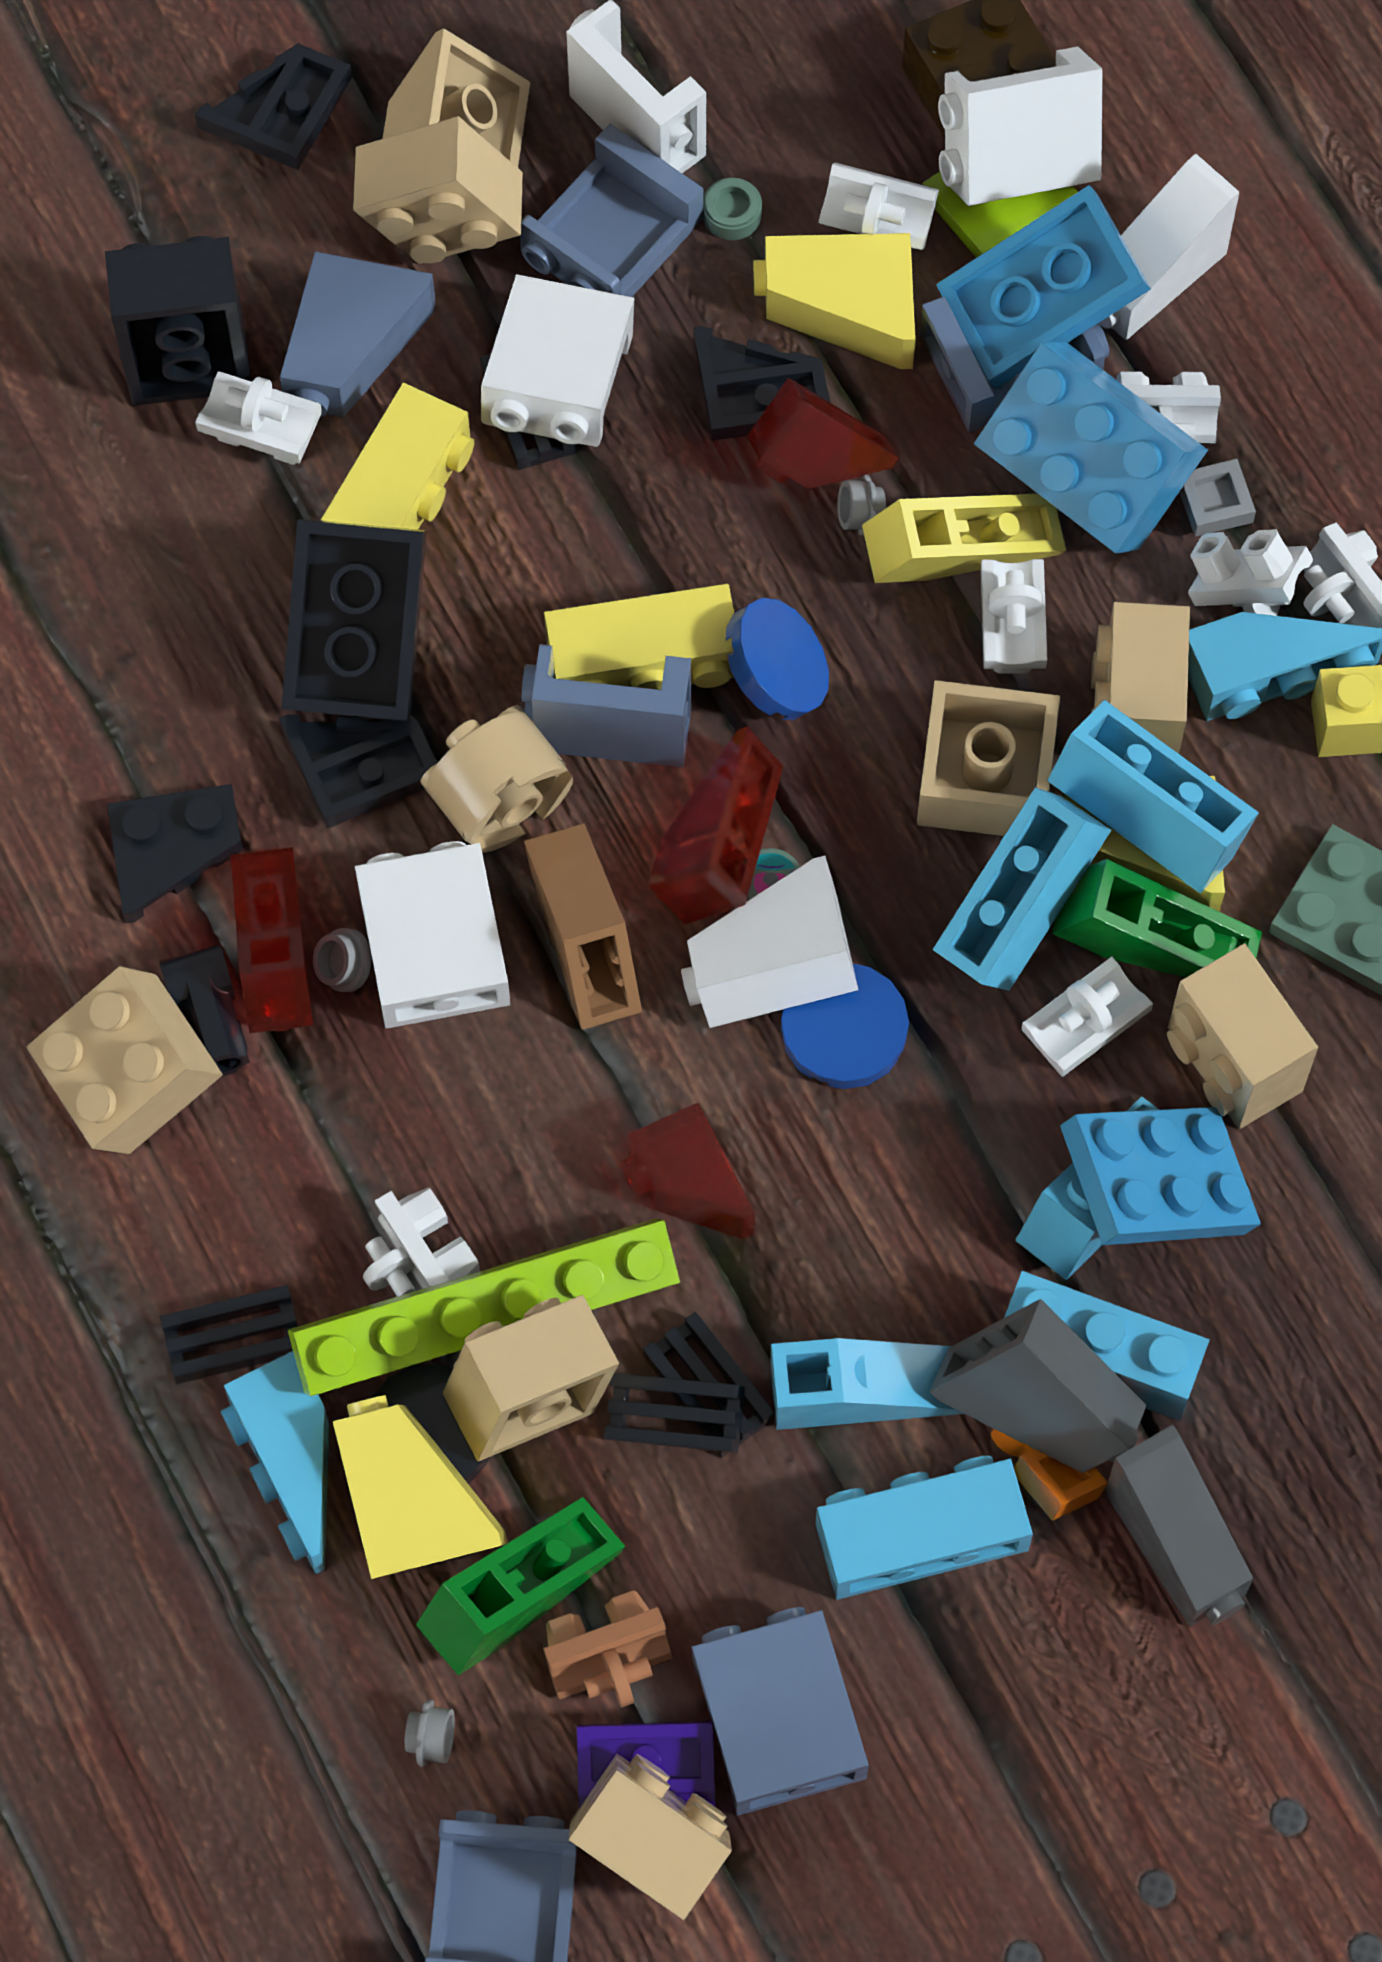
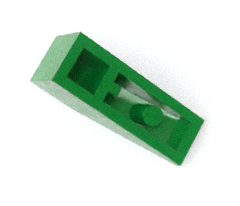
(1147, 923)
(517, 1585)

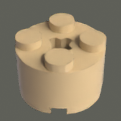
(497, 778)

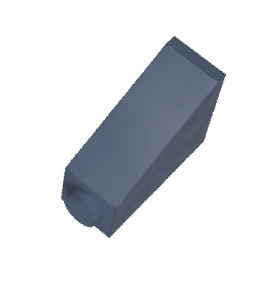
(352, 328)

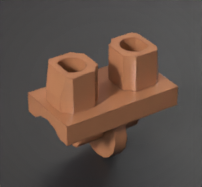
(608, 1655)

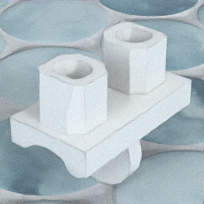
(877, 204)
(1186, 403)
(259, 417)
(1251, 577)
(1344, 578)
(1013, 616)
(1086, 1017)
(406, 1225)

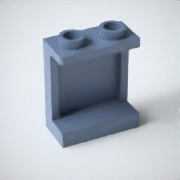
(614, 219)
(963, 376)
(609, 718)
(779, 1710)
(503, 1890)

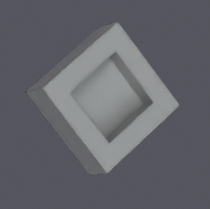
(1217, 498)

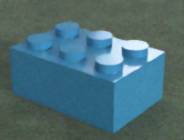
(1090, 446)

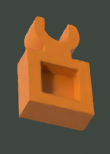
(1050, 1482)

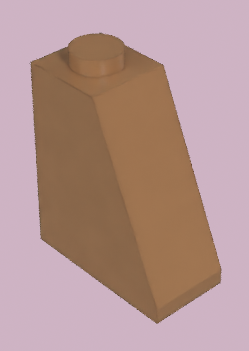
(584, 926)

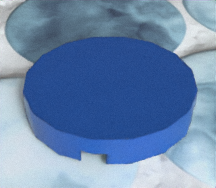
(777, 659)
(850, 1035)

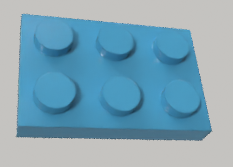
(1043, 285)
(1159, 1175)

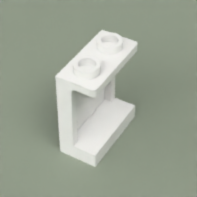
(620, 96)
(1023, 130)
(556, 360)
(432, 934)

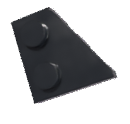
(281, 106)
(745, 379)
(357, 762)
(169, 842)

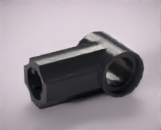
(204, 995)

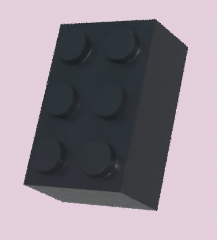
(176, 318)
(354, 619)

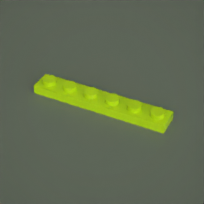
(441, 1316)

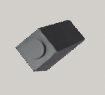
(1041, 1388)
(1179, 1528)

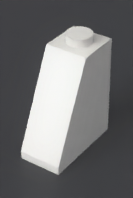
(1177, 240)
(773, 951)

